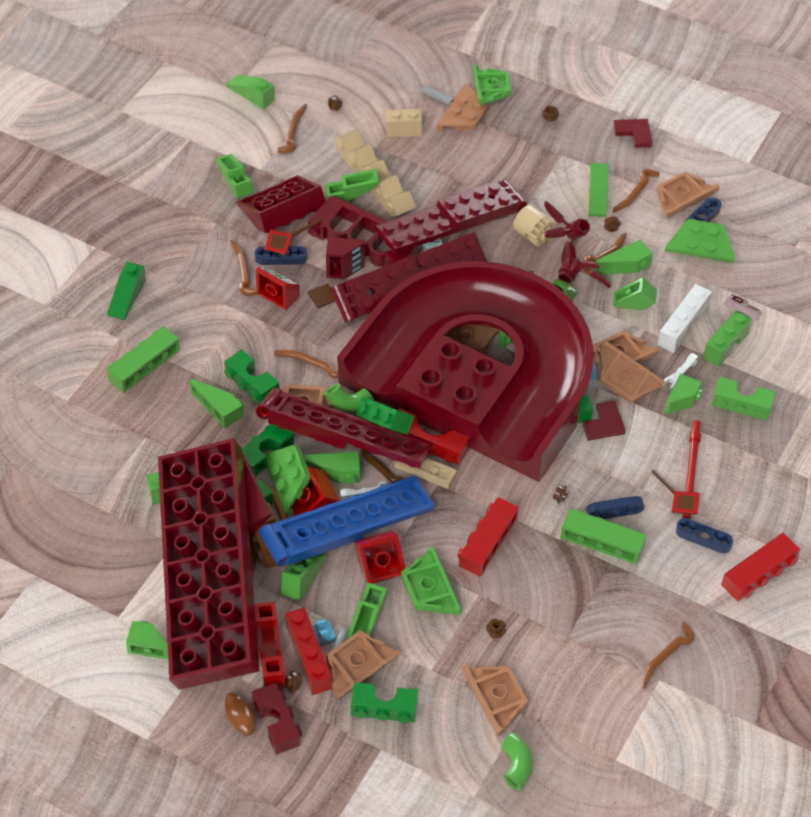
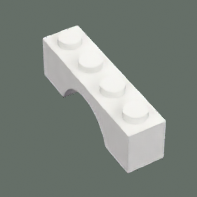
(676, 327)

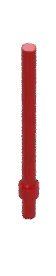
(694, 439)

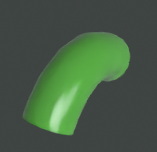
(344, 401)
(521, 761)

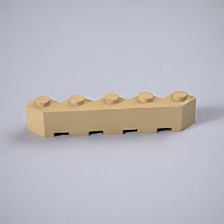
(361, 159)

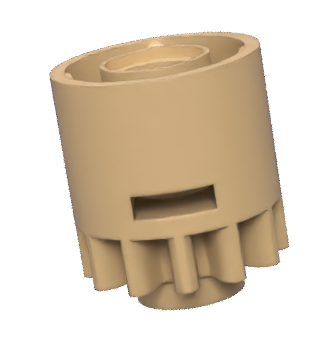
(532, 224)

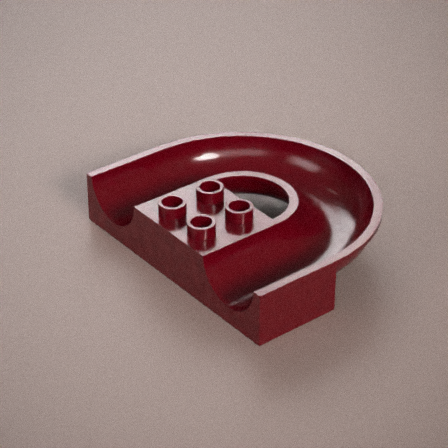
(508, 412)

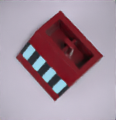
(344, 257)

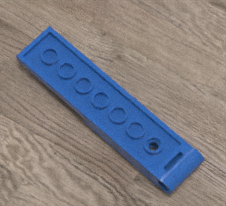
(344, 521)

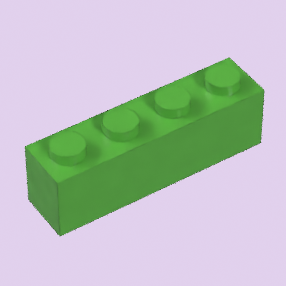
(143, 359)
(603, 536)

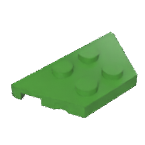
(491, 84)
(702, 240)
(288, 474)
(429, 585)

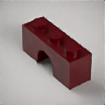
(271, 702)

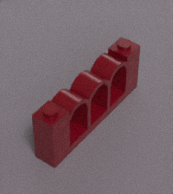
(335, 210)

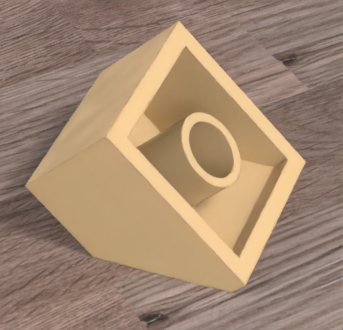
(403, 122)

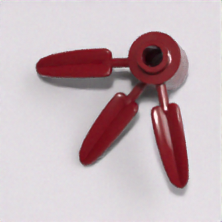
(573, 230)
(572, 266)

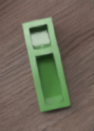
(235, 175)
(353, 185)
(598, 190)
(368, 610)

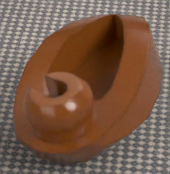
(239, 714)

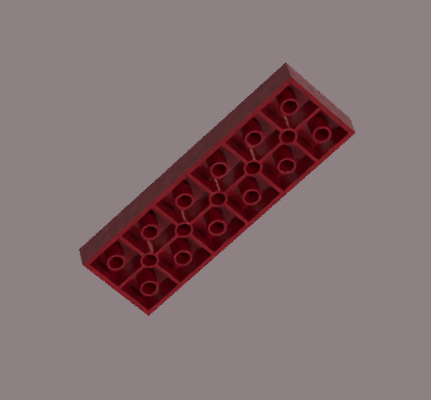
(207, 565)

